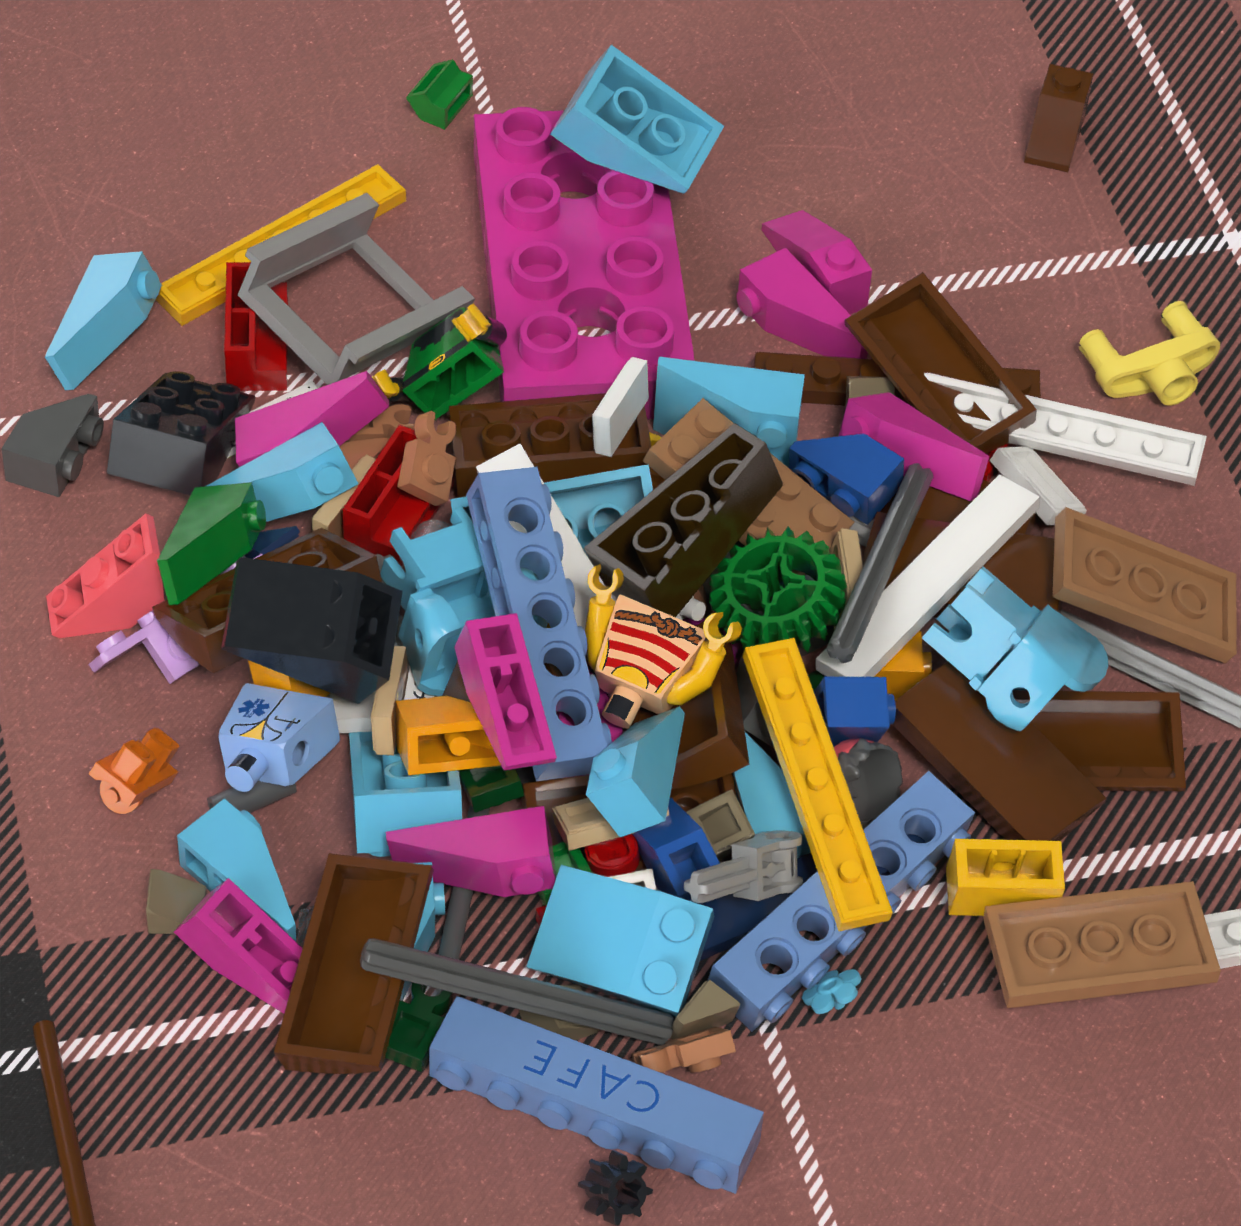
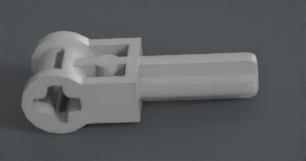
(756, 872)

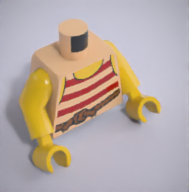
(647, 654)

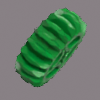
(759, 573)

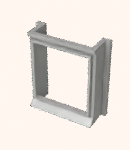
(315, 243)

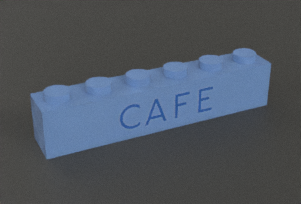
(595, 1095)

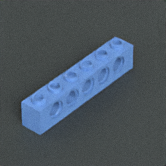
(522, 498)
(923, 810)

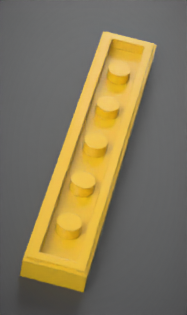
(204, 284)
(817, 785)

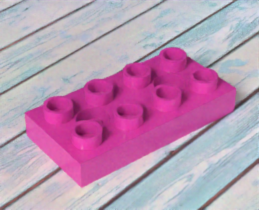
(573, 262)

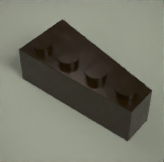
(688, 522)

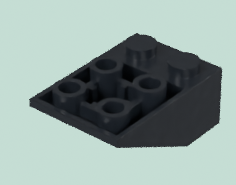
(177, 432)
(314, 625)

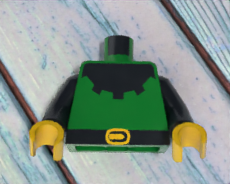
(449, 362)

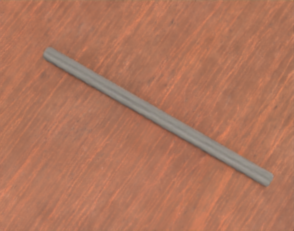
(1145, 664)

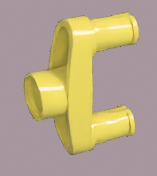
(1160, 368)

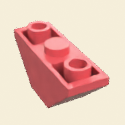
(110, 587)

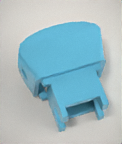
(441, 591)
(1033, 646)

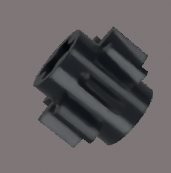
(615, 1187)

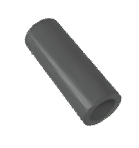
(258, 797)

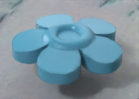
(833, 991)

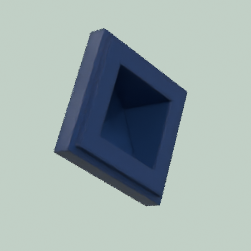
(272, 539)

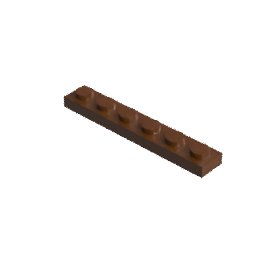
(827, 375)

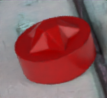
(613, 856)

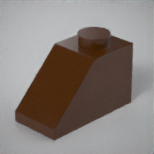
(1059, 117)

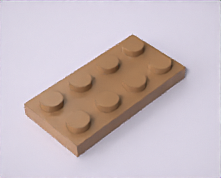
(792, 506)
(1144, 585)
(1101, 944)

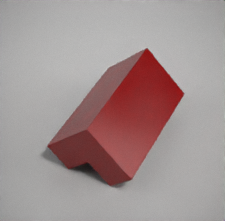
(251, 348)
(381, 506)

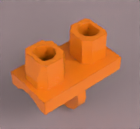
(136, 771)

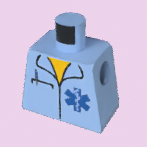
(275, 736)

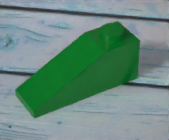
(209, 537)

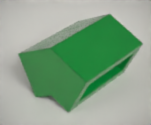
(441, 93)

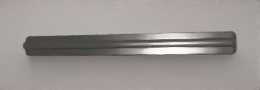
(879, 563)
(516, 991)

